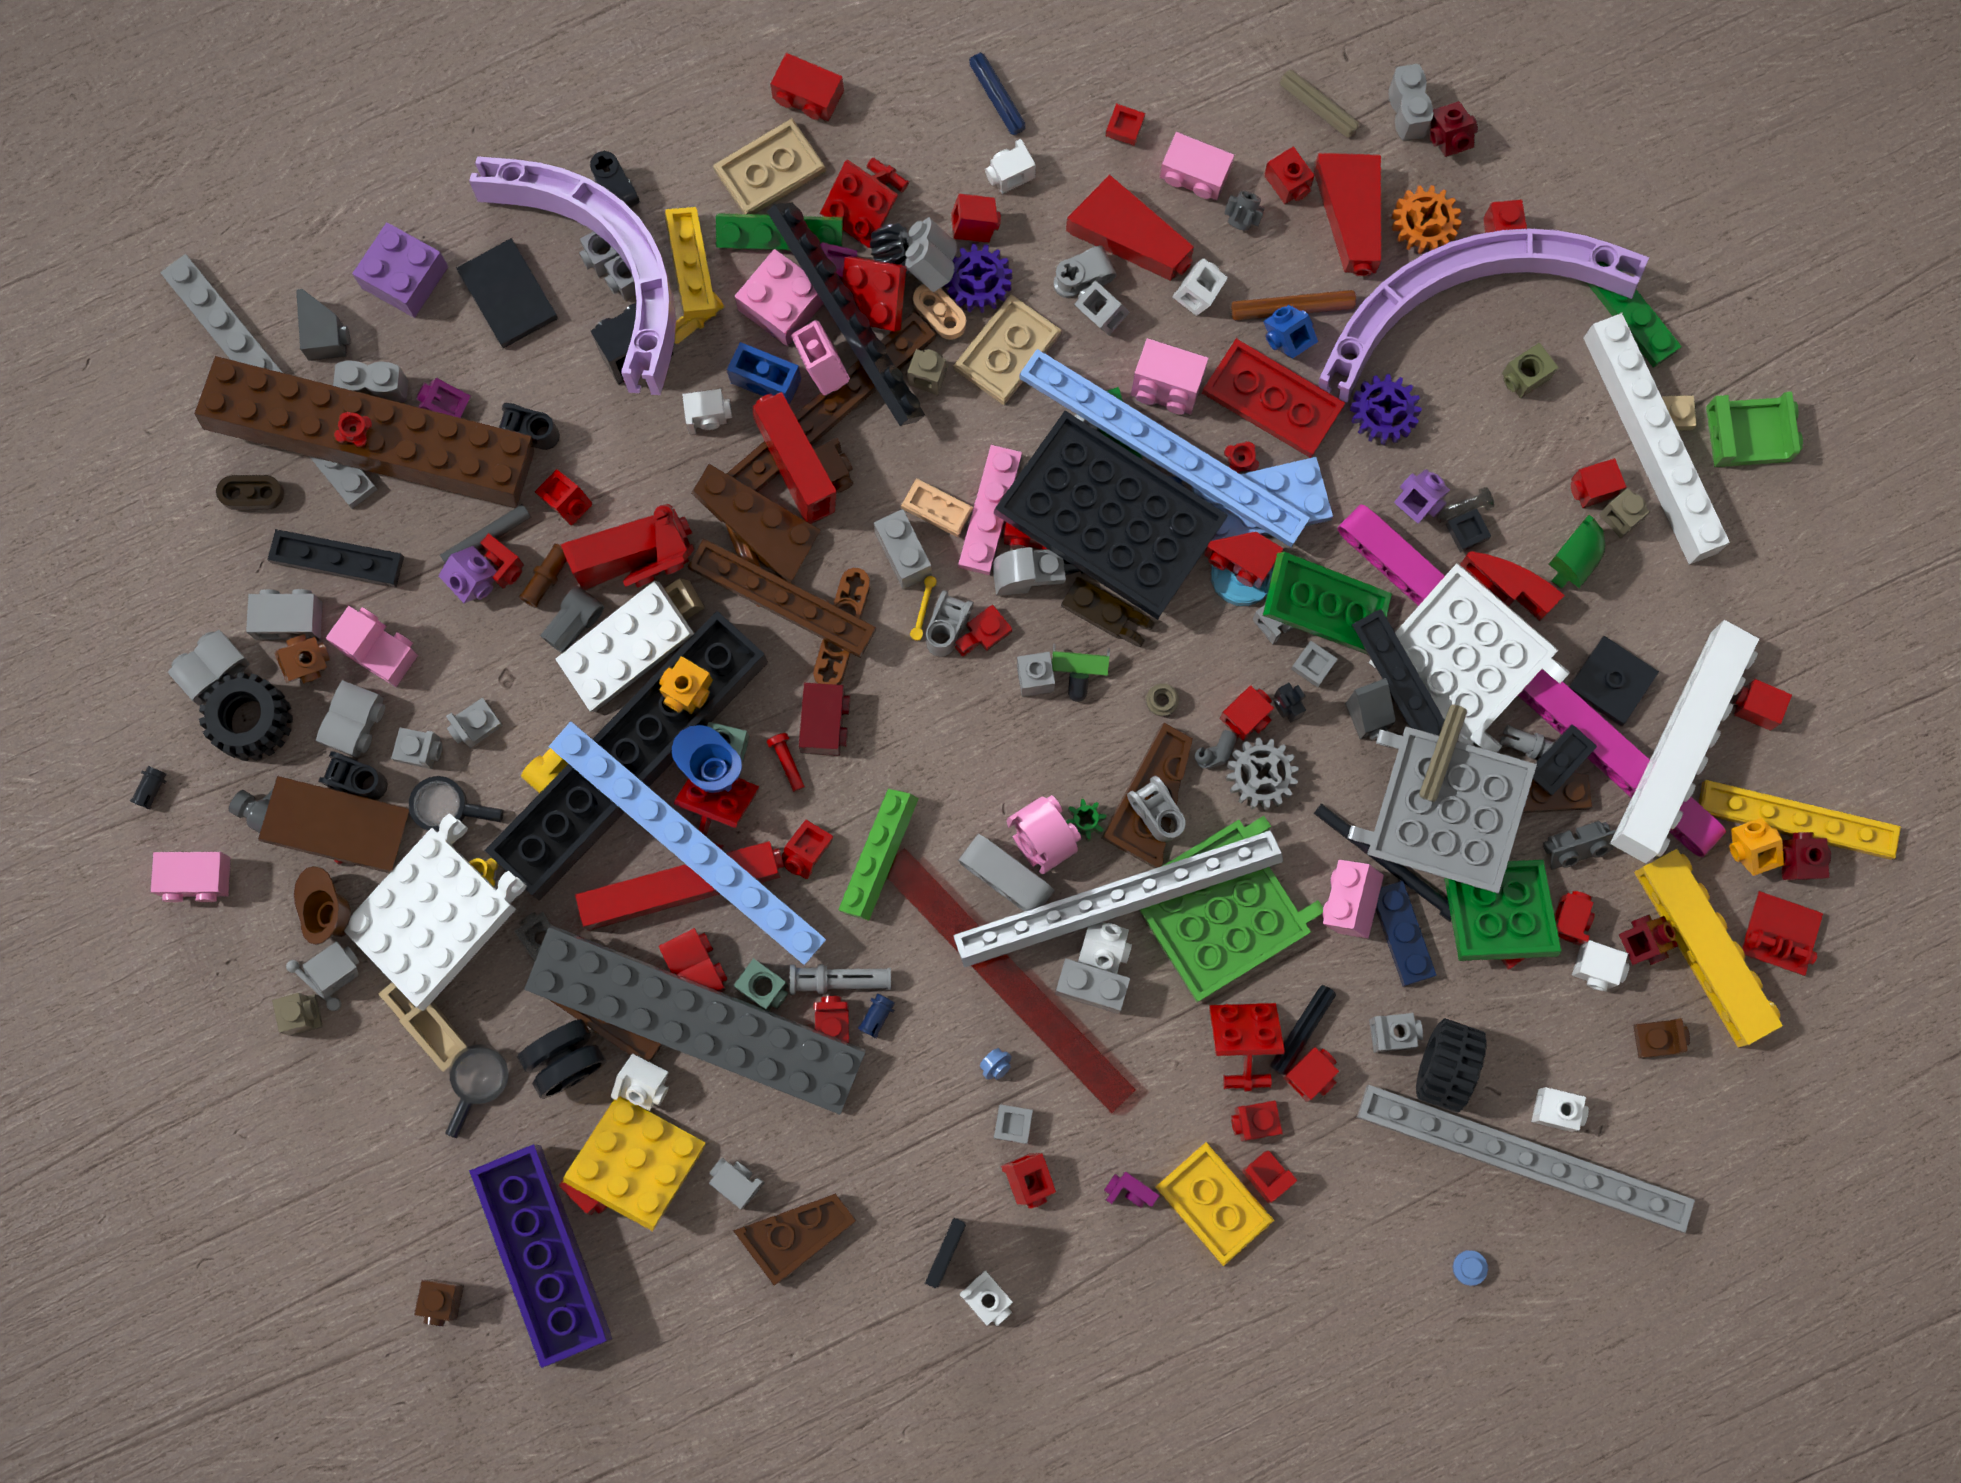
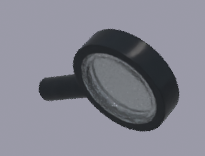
(438, 797)
(477, 1077)

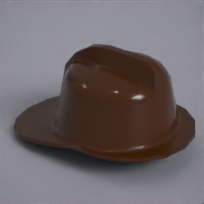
(319, 907)

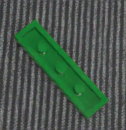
(760, 232)
(1647, 329)

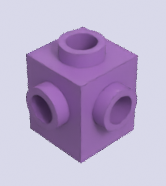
(1422, 495)
(468, 574)

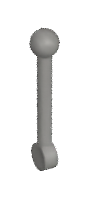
(293, 967)

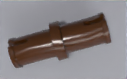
(544, 576)

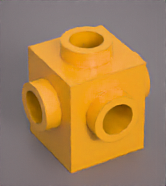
(685, 675)
(1757, 846)

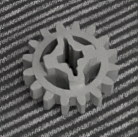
(1272, 781)

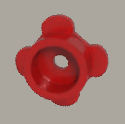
(350, 420)
(1246, 450)

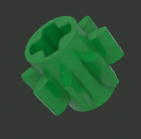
(1083, 810)

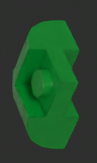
(1579, 554)

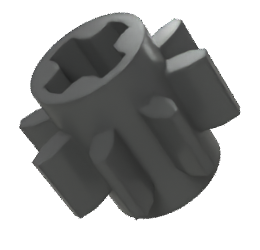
(1244, 210)

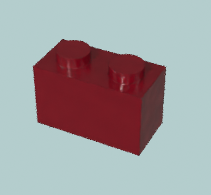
(823, 719)

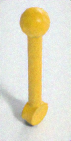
(916, 633)

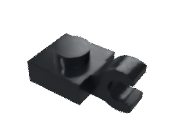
(1289, 702)

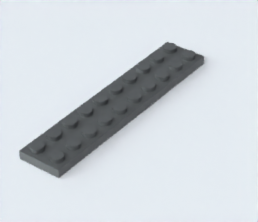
(694, 1019)

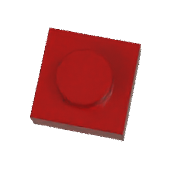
(1125, 124)

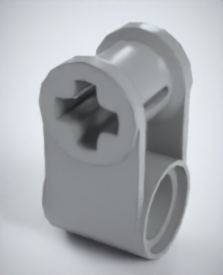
(1084, 269)
(948, 618)
(1157, 807)

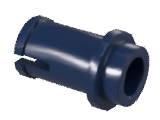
(876, 1015)

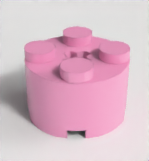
(1044, 833)

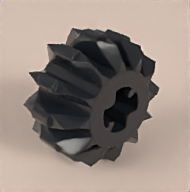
(890, 244)

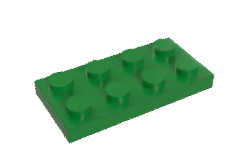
(1321, 600)

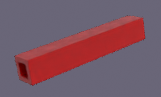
(668, 888)

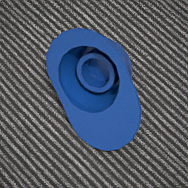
(706, 758)

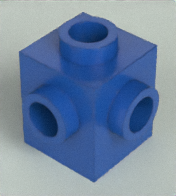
(1290, 331)

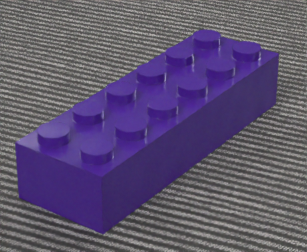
(540, 1255)

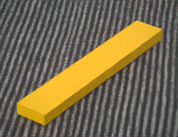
(1794, 817)

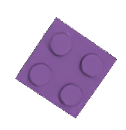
(400, 270)

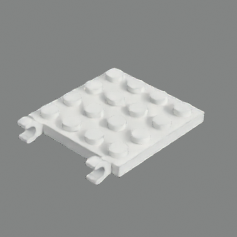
(1474, 652)
(431, 915)

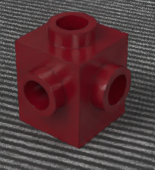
(1453, 129)
(1805, 857)
(1649, 940)

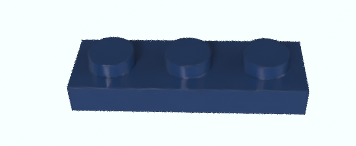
(1403, 935)

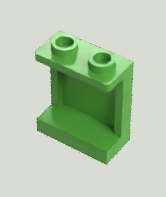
(1754, 430)

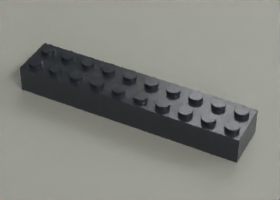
(572, 811)

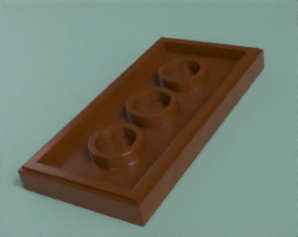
(333, 824)

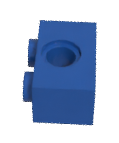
(763, 372)

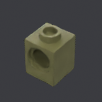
(1538, 362)

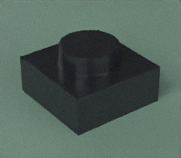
(1468, 530)

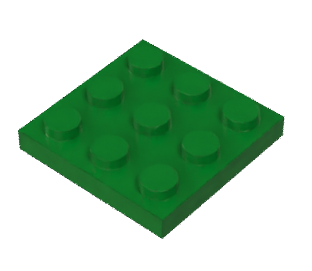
(1506, 923)

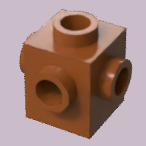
(293, 668)

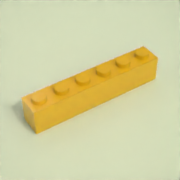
(1709, 949)

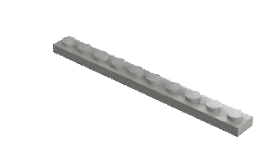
(242, 347)
(1117, 898)
(1526, 1159)

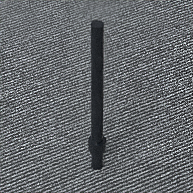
(1397, 870)

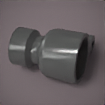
(254, 811)

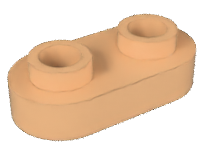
(940, 312)

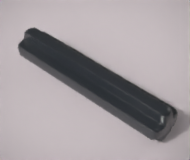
(1303, 1029)

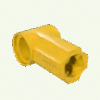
(543, 770)

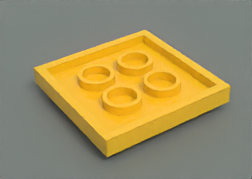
(634, 1162)

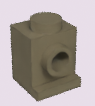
(927, 371)
(1629, 509)
(297, 1014)

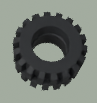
(227, 699)
(1451, 1065)

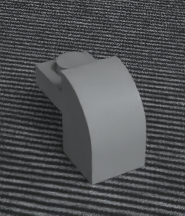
(1023, 568)

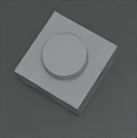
(1314, 664)
(1013, 1124)

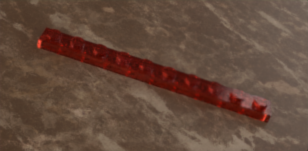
(1013, 986)

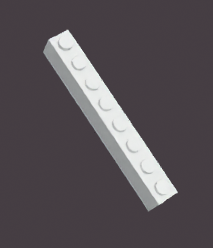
(1656, 439)
(1685, 743)

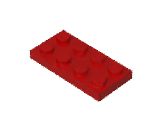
(1273, 398)

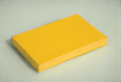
(1214, 1204)

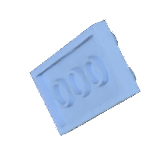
(1294, 483)

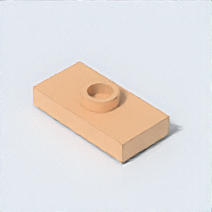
(937, 507)

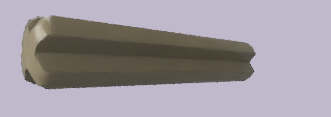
(1319, 103)
(1443, 753)

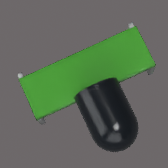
(1080, 666)

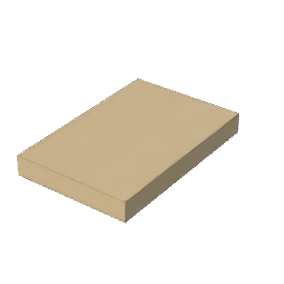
(769, 168)
(1005, 348)

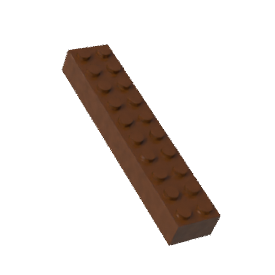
(400, 444)

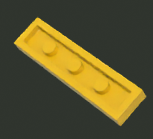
(690, 263)

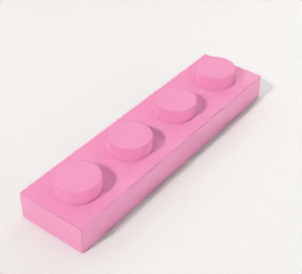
(985, 526)

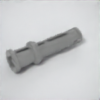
(821, 979)

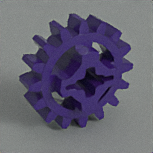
(992, 276)
(1398, 403)

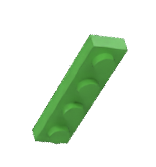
(878, 854)

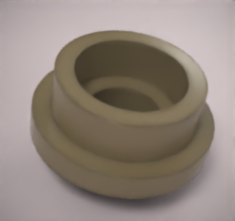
(1162, 690)

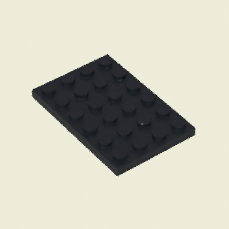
(1110, 514)

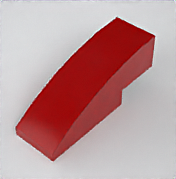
(1513, 583)

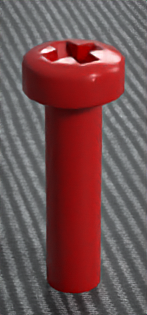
(787, 762)

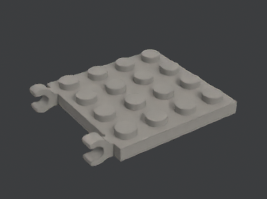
(1469, 825)

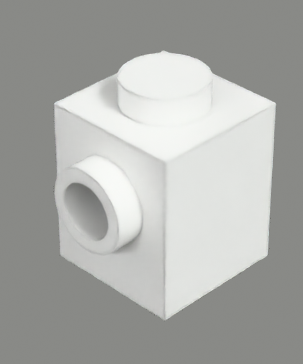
(1601, 966)
(1560, 1109)

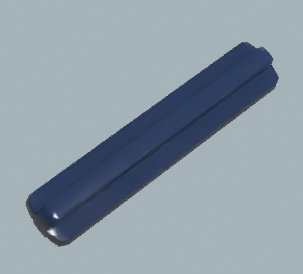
(997, 93)

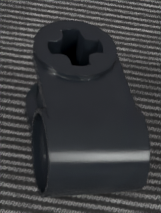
(615, 179)
(528, 422)
(348, 776)

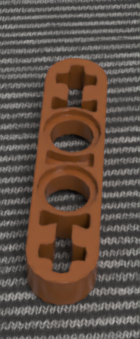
(843, 589)

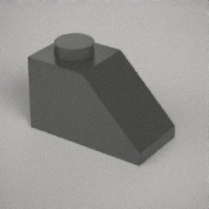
(320, 329)
(1371, 709)

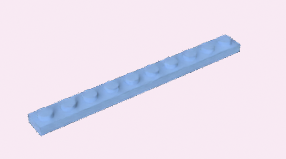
(1164, 448)
(687, 843)

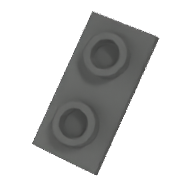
(1592, 842)

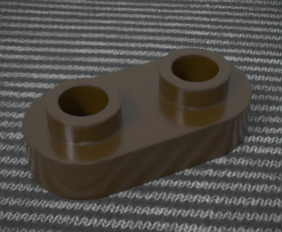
(251, 492)

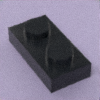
(1562, 759)

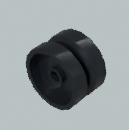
(561, 1058)

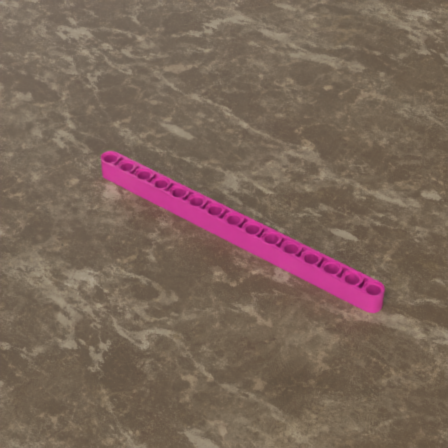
(1546, 696)

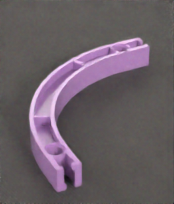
(609, 217)
(1469, 259)

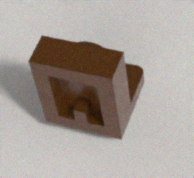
(1661, 1038)

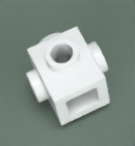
(1105, 947)

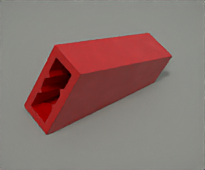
(1353, 206)
(1130, 230)
(795, 458)
(616, 550)

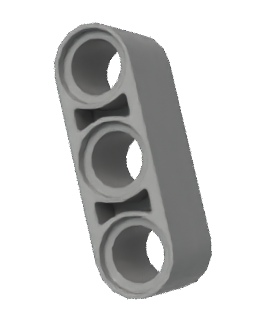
(1005, 874)

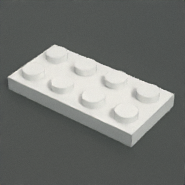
(624, 646)

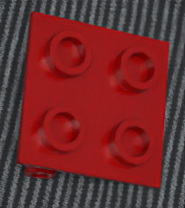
(1782, 933)

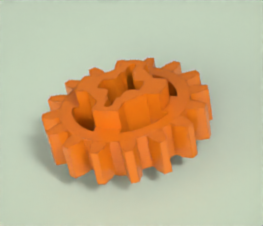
(1416, 208)

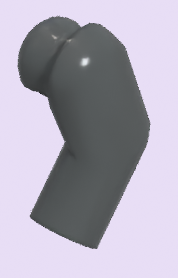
(1219, 754)

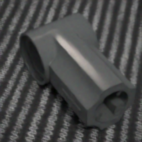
(577, 612)

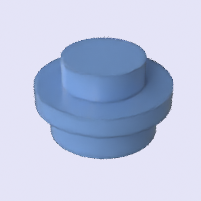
(995, 1064)
(1470, 1267)

